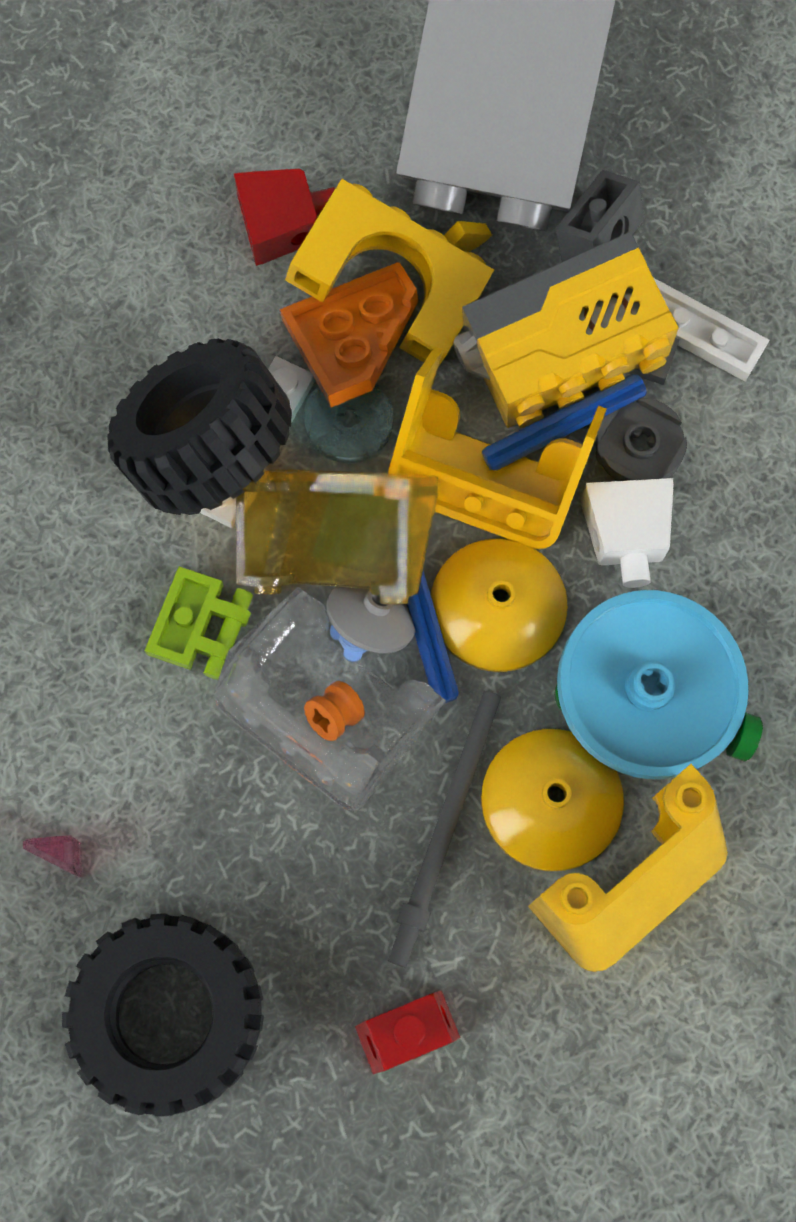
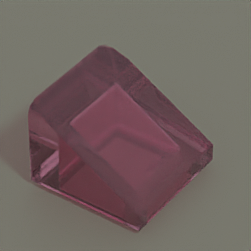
(59, 851)

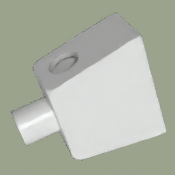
(629, 524)

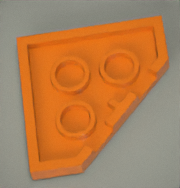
(352, 330)

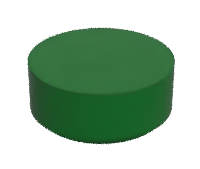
(747, 738)

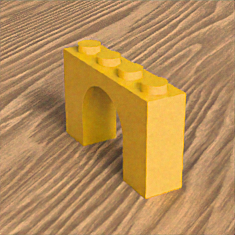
(359, 223)

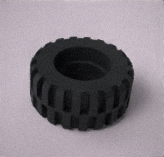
(200, 427)
(96, 1001)

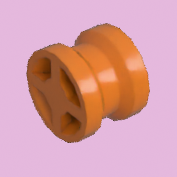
(334, 710)

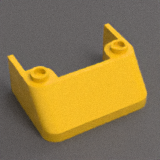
(516, 502)

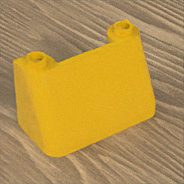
(604, 927)

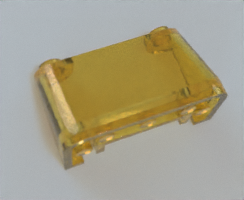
(335, 531)

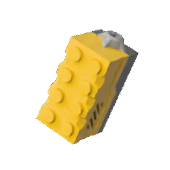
(567, 331)

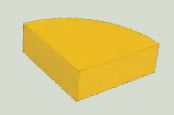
(468, 235)

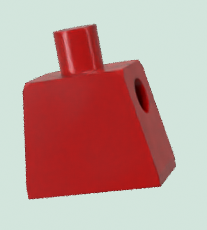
(278, 210)
(407, 1032)

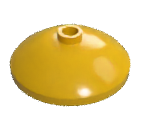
(492, 632)
(533, 826)

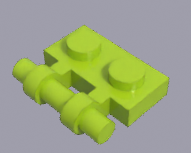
(185, 618)

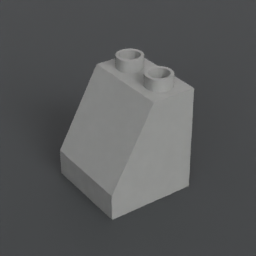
(503, 104)

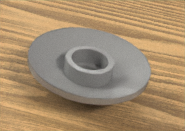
(367, 622)

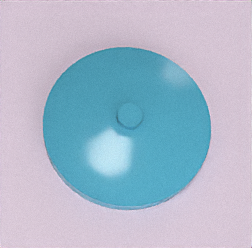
(652, 684)

